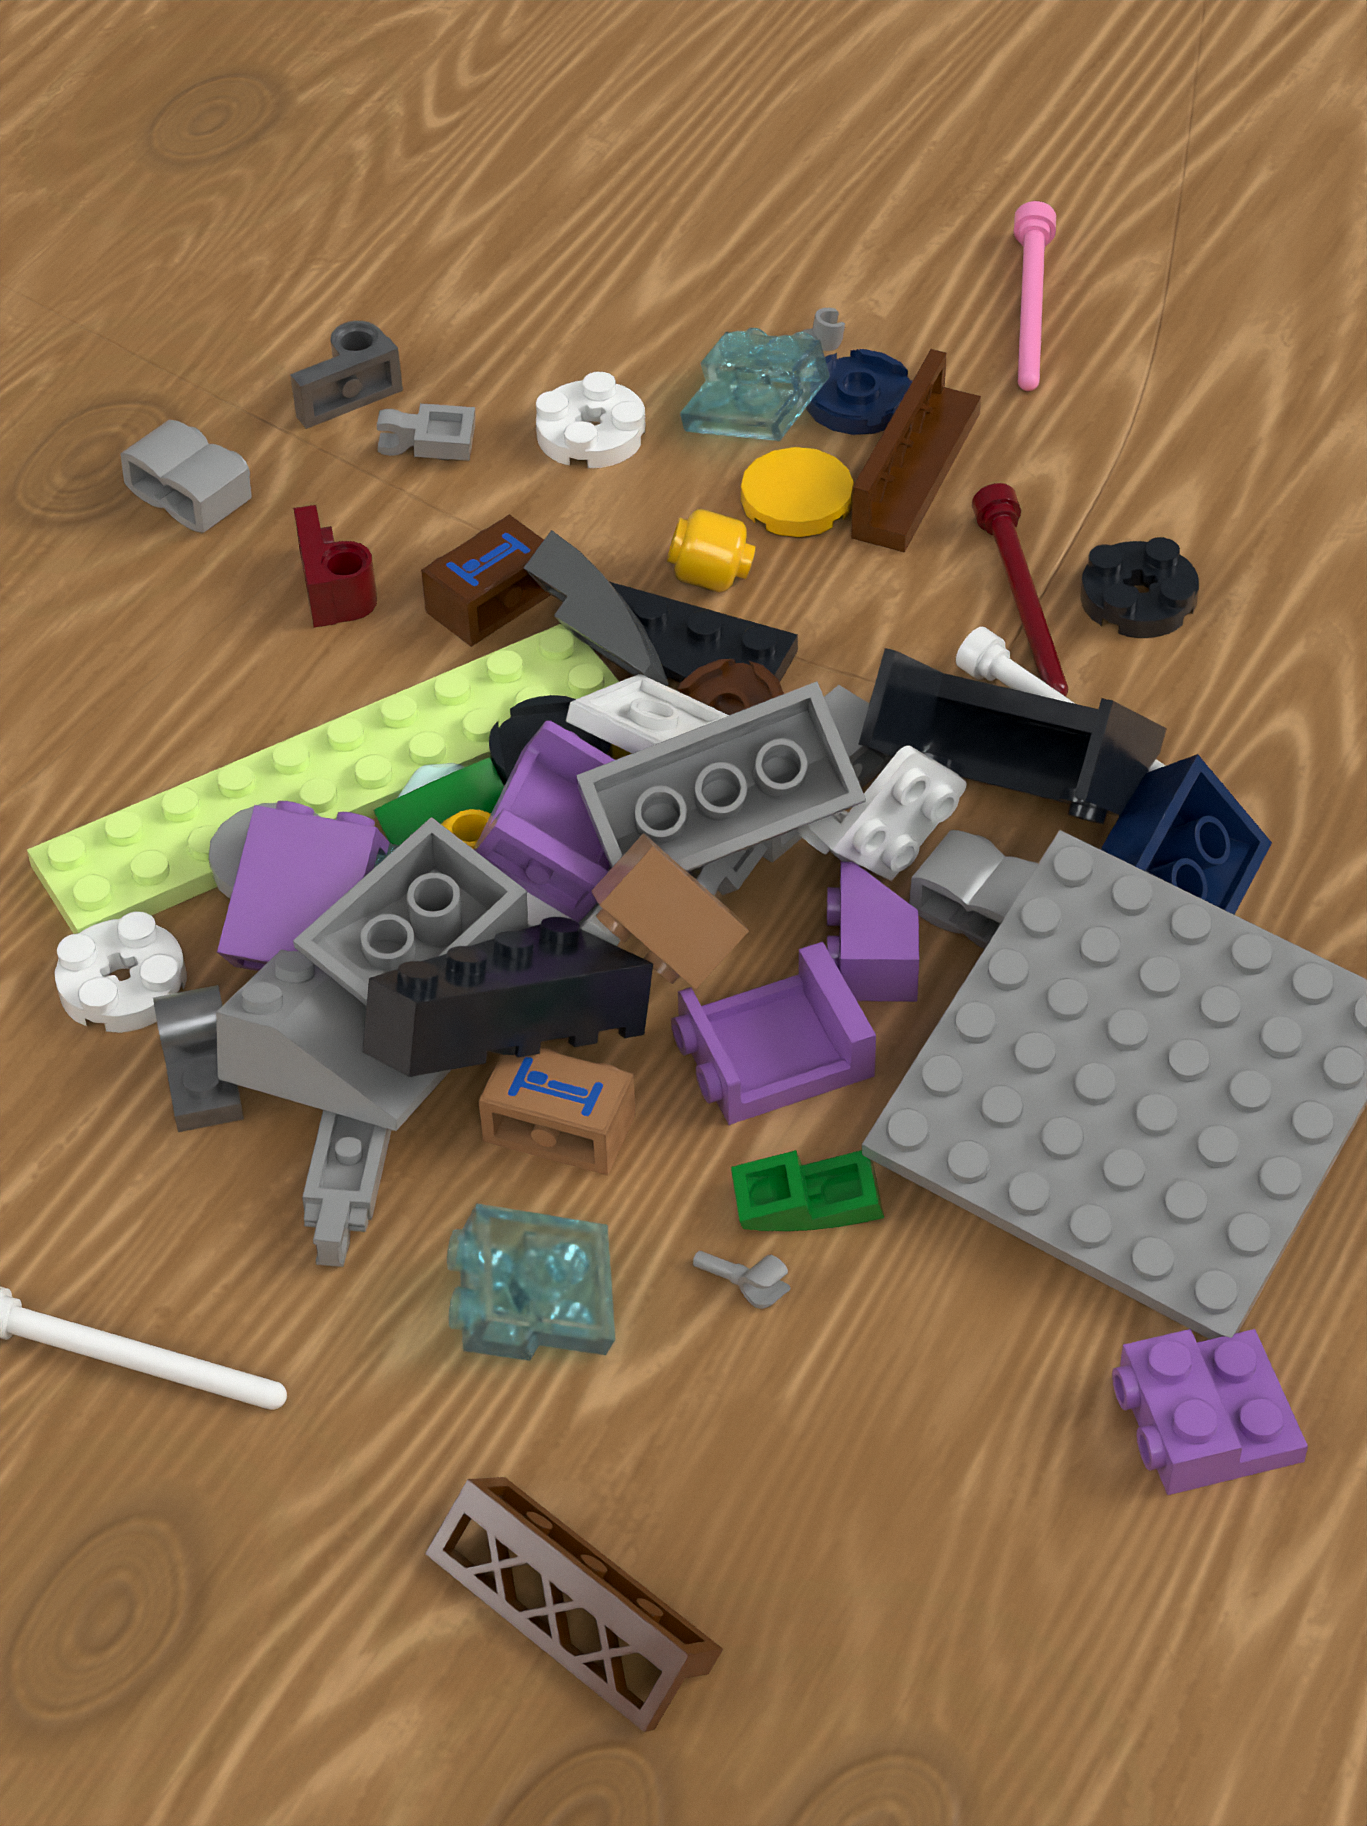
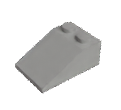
(413, 908)
(303, 1041)

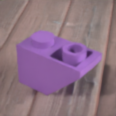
(876, 937)

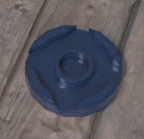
(860, 392)

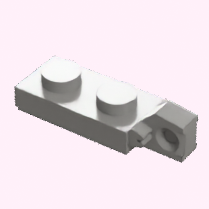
(343, 1183)

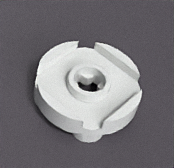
(566, 415)
(112, 945)

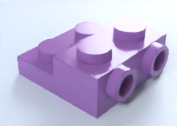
(1207, 1408)

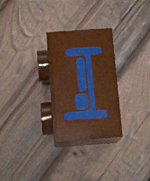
(484, 581)

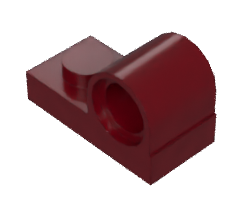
(335, 573)

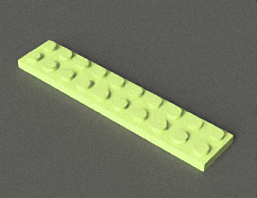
(161, 846)

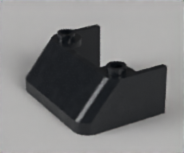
(1013, 736)

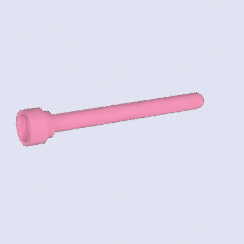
(1034, 231)

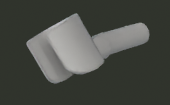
(827, 329)
(759, 1284)

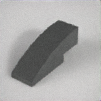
(593, 608)

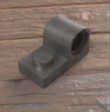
(360, 373)
(190, 1053)

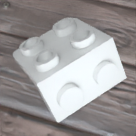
(895, 819)

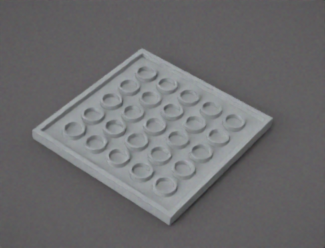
(1136, 1087)

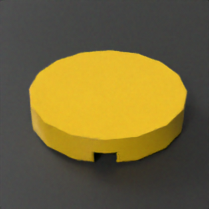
(797, 491)

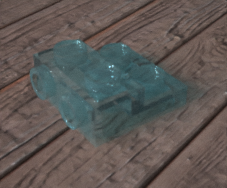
(756, 384)
(531, 1283)

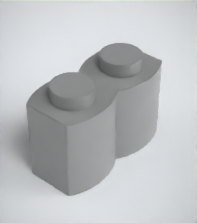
(186, 475)
(968, 886)

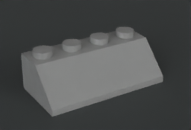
(725, 783)

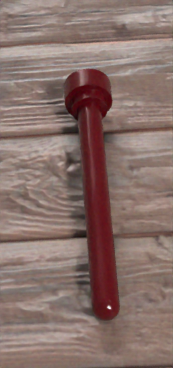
(998, 514)

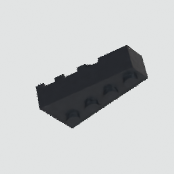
(505, 999)

